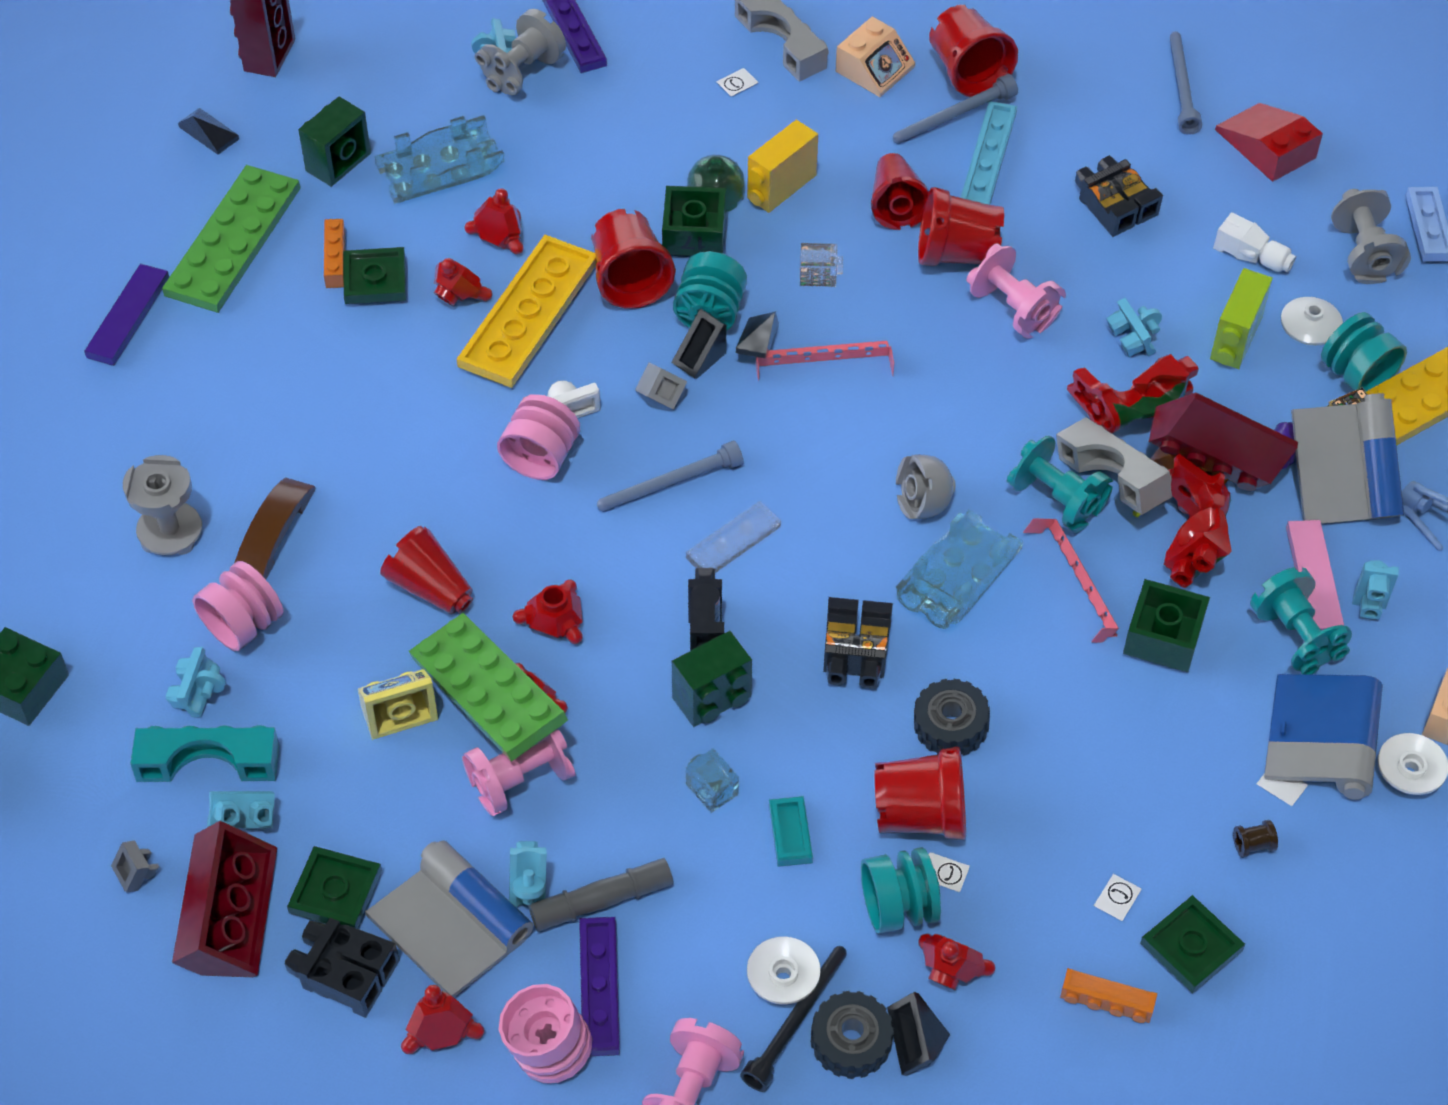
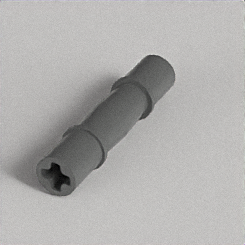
(600, 894)

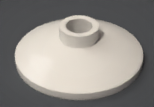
(1310, 320)
(1413, 752)
(783, 956)

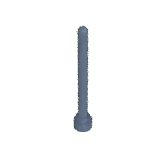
(1004, 87)
(1189, 118)
(727, 456)

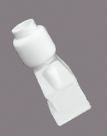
(1250, 243)

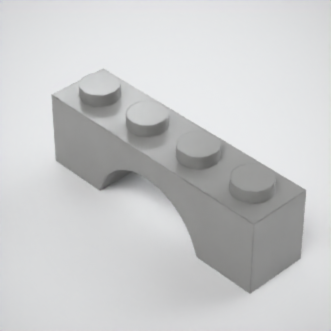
(802, 52)
(1091, 447)

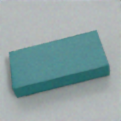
(790, 831)

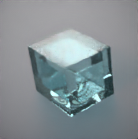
(712, 780)

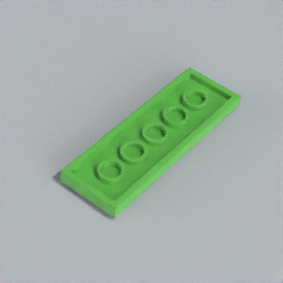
(231, 238)
(488, 686)

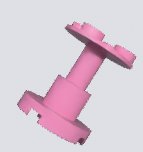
(1034, 305)
(500, 774)
(702, 1055)

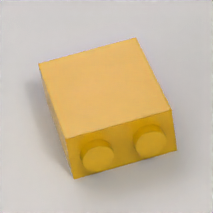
(782, 166)

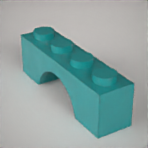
(163, 751)

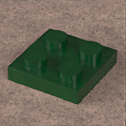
(374, 275)
(334, 887)
(1192, 943)

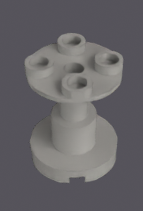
(535, 41)
(1376, 252)
(159, 494)

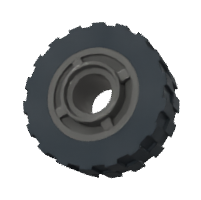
(956, 700)
(856, 1013)

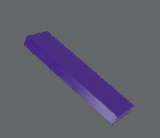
(577, 33)
(126, 314)
(600, 983)

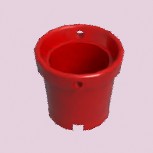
(972, 50)
(958, 229)
(630, 260)
(922, 795)

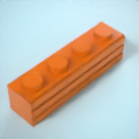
(333, 252)
(1108, 996)

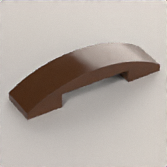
(272, 523)

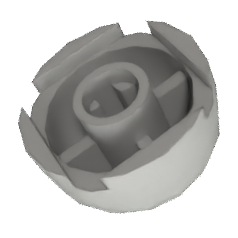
(924, 486)

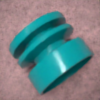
(712, 284)
(1363, 352)
(907, 889)

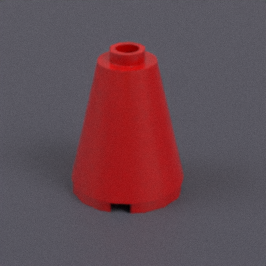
(897, 193)
(427, 572)

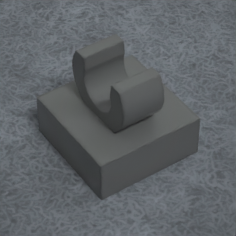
(132, 866)

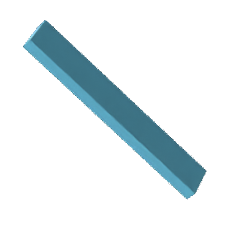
(989, 152)

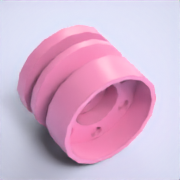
(538, 437)
(237, 606)
(545, 1033)

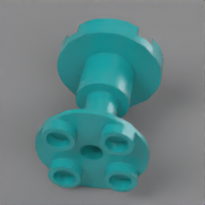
(1071, 490)
(1287, 599)

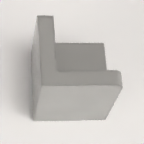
(661, 385)

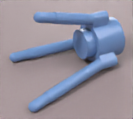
(1419, 499)

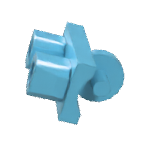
(498, 36)
(1139, 325)
(1374, 588)
(199, 680)
(242, 808)
(527, 873)

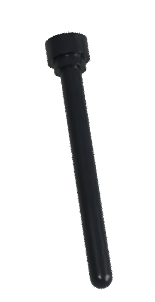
(759, 1071)

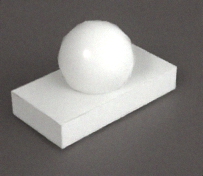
(579, 400)

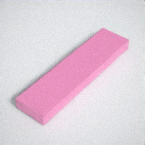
(1310, 552)

